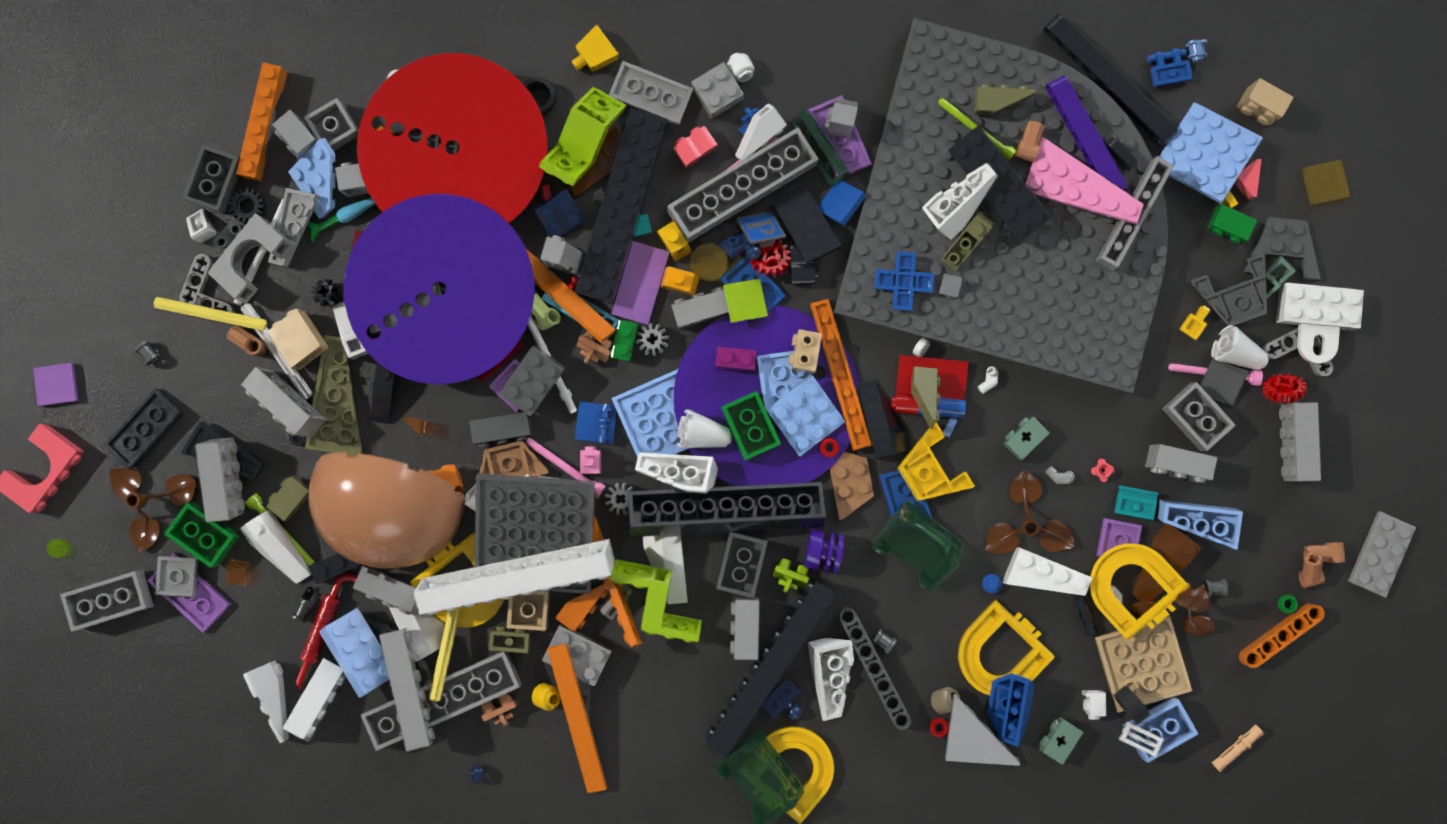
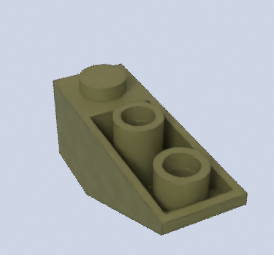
(994, 100)
(968, 240)
(924, 390)

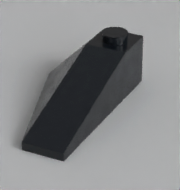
(883, 424)

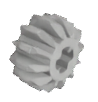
(647, 335)
(613, 498)

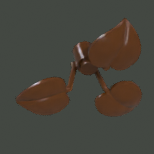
(125, 484)
(1053, 538)
(1192, 599)

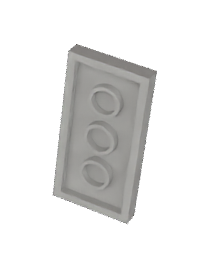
(651, 92)
(1381, 554)

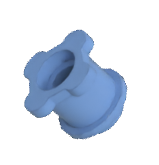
(1197, 50)

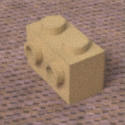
(805, 351)

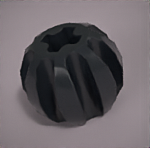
(321, 288)

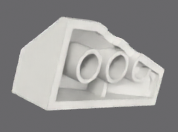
(955, 207)
(681, 471)
(274, 544)
(667, 553)
(424, 630)
(830, 669)
(269, 687)

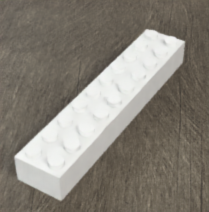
(515, 577)

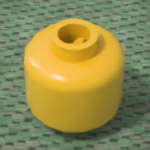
(546, 696)

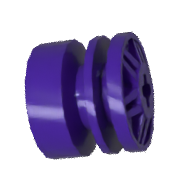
(824, 551)

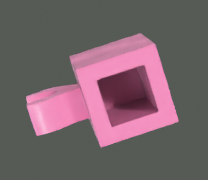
(590, 461)

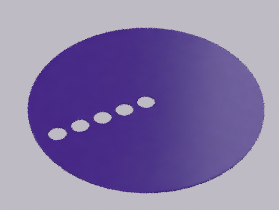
(484, 277)
(707, 389)

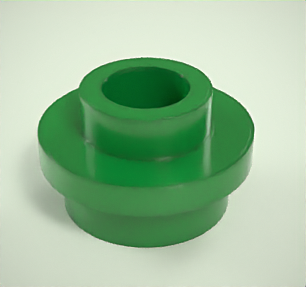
(1293, 604)

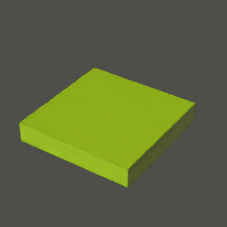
(745, 300)

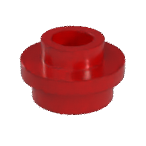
(835, 445)
(941, 733)

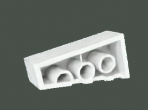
(1040, 573)
(315, 700)

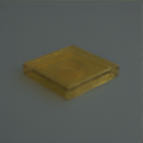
(1326, 182)

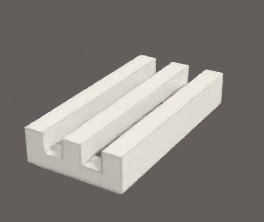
(1126, 732)

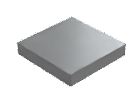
(176, 576)

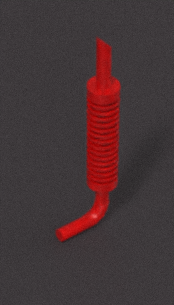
(324, 618)

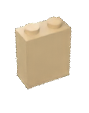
(297, 339)

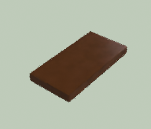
(603, 163)

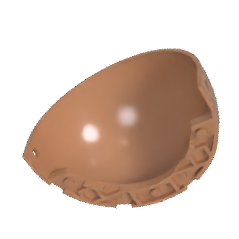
(382, 510)

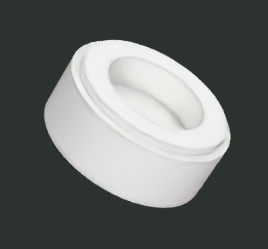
(921, 347)

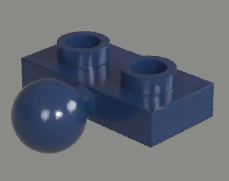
(738, 244)
(782, 698)

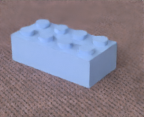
(356, 652)

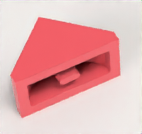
(1249, 179)

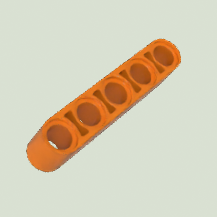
(1290, 635)

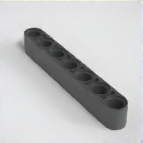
(880, 675)

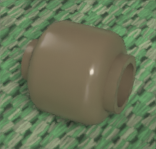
(942, 700)

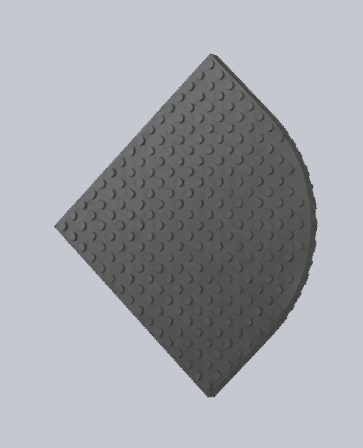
(1018, 301)

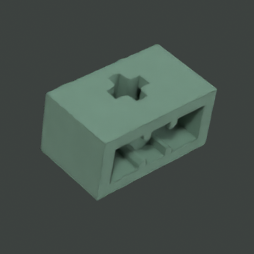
(1035, 432)
(1060, 750)

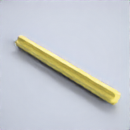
(210, 313)
(444, 654)

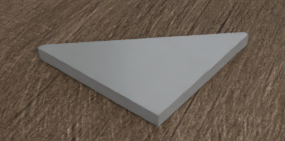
(973, 741)

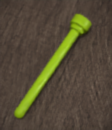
(1007, 152)
(255, 503)

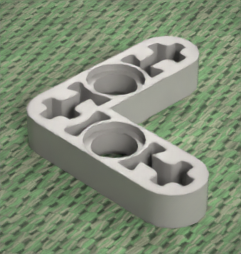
(198, 297)
(1317, 342)

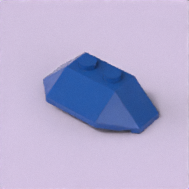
(1010, 707)

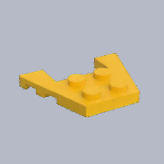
(924, 472)

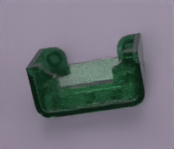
(920, 544)
(761, 778)

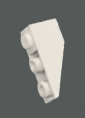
(762, 127)
(350, 342)

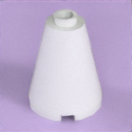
(1238, 349)
(701, 432)

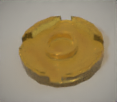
(709, 262)

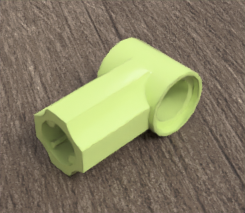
(544, 316)

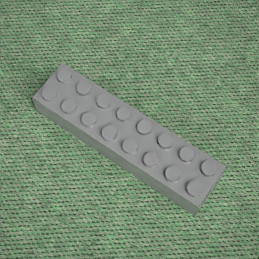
(742, 185)
(460, 693)

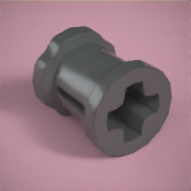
(146, 353)
(1216, 588)
(883, 641)

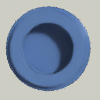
(949, 427)

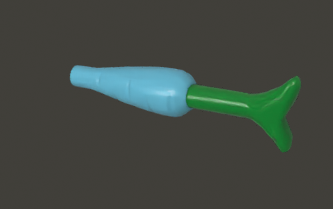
(343, 215)

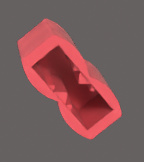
(695, 146)

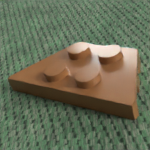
(513, 460)
(850, 483)

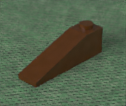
(1176, 550)

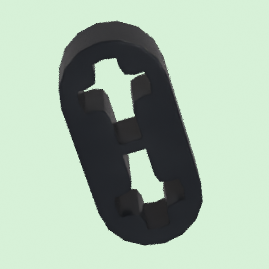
(1120, 153)

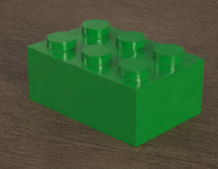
(750, 426)
(203, 539)

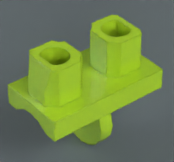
(789, 578)

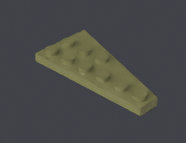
(335, 403)

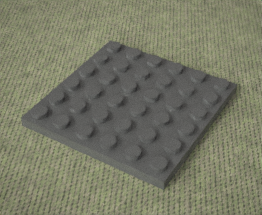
(531, 518)

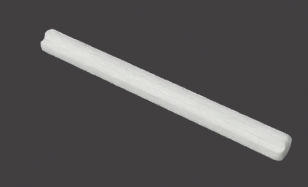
(293, 374)

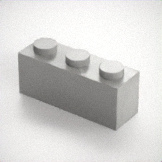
(700, 308)

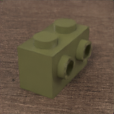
(288, 498)
(510, 640)

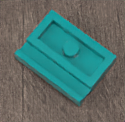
(1136, 502)

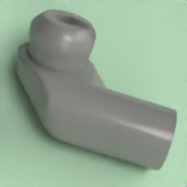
(1060, 478)

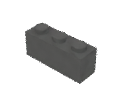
(500, 429)

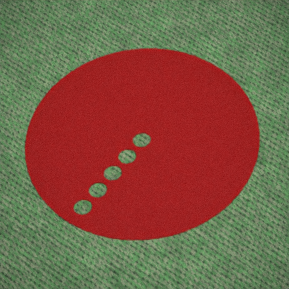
(459, 101)

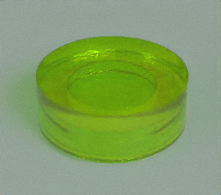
(57, 548)

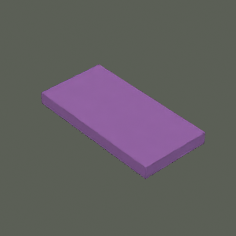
(850, 150)
(640, 283)
(202, 609)

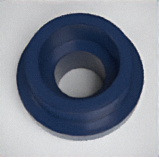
(476, 774)

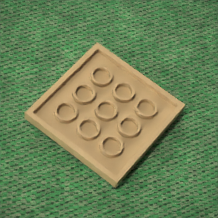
(1145, 664)

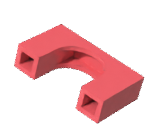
(62, 456)

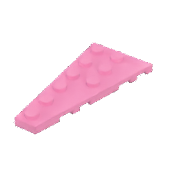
(1068, 181)

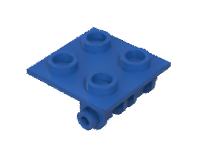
(595, 422)

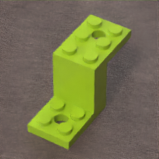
(582, 136)
(654, 617)

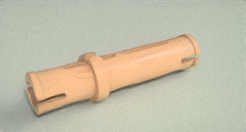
(1237, 748)

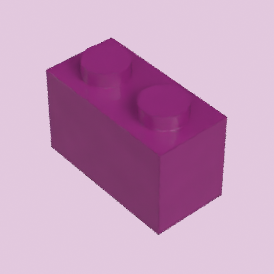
(735, 359)

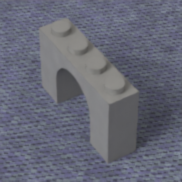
(228, 267)

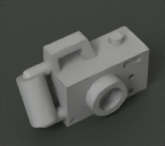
(607, 608)

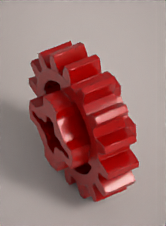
(771, 260)
(1284, 388)

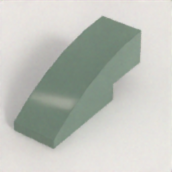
(1277, 274)

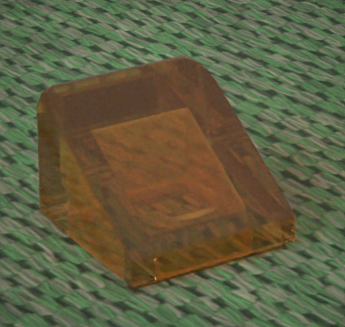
(417, 424)
(237, 572)

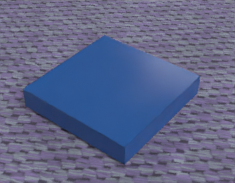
(841, 202)

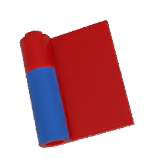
(952, 386)

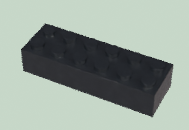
(1008, 193)

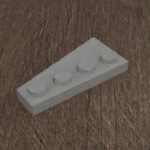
(293, 219)

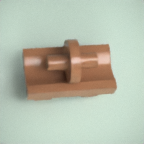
(592, 350)
(506, 704)

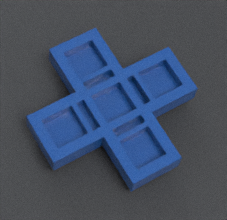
(904, 281)

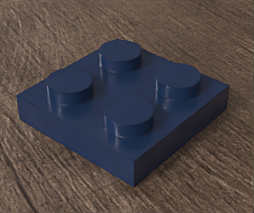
(559, 214)

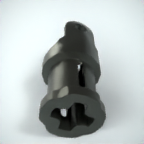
(306, 605)

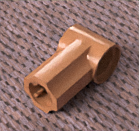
(1028, 146)
(246, 341)
(1330, 552)
(1312, 571)

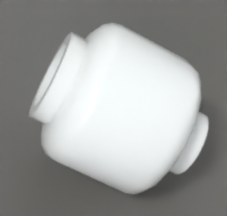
(740, 67)

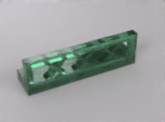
(833, 158)

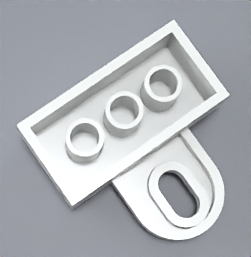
(1320, 313)

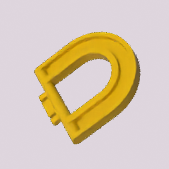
(1154, 565)
(468, 616)
(981, 630)
(822, 761)

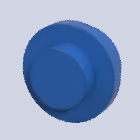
(991, 583)

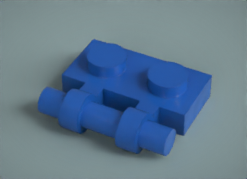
(1169, 73)

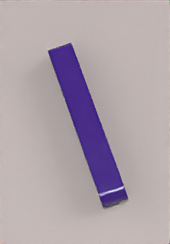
(1084, 131)

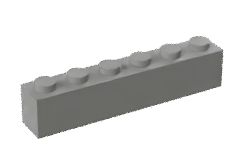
(1125, 232)
(406, 689)

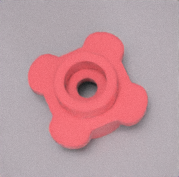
(1108, 469)

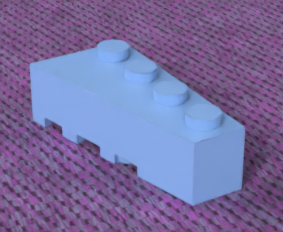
(1207, 521)

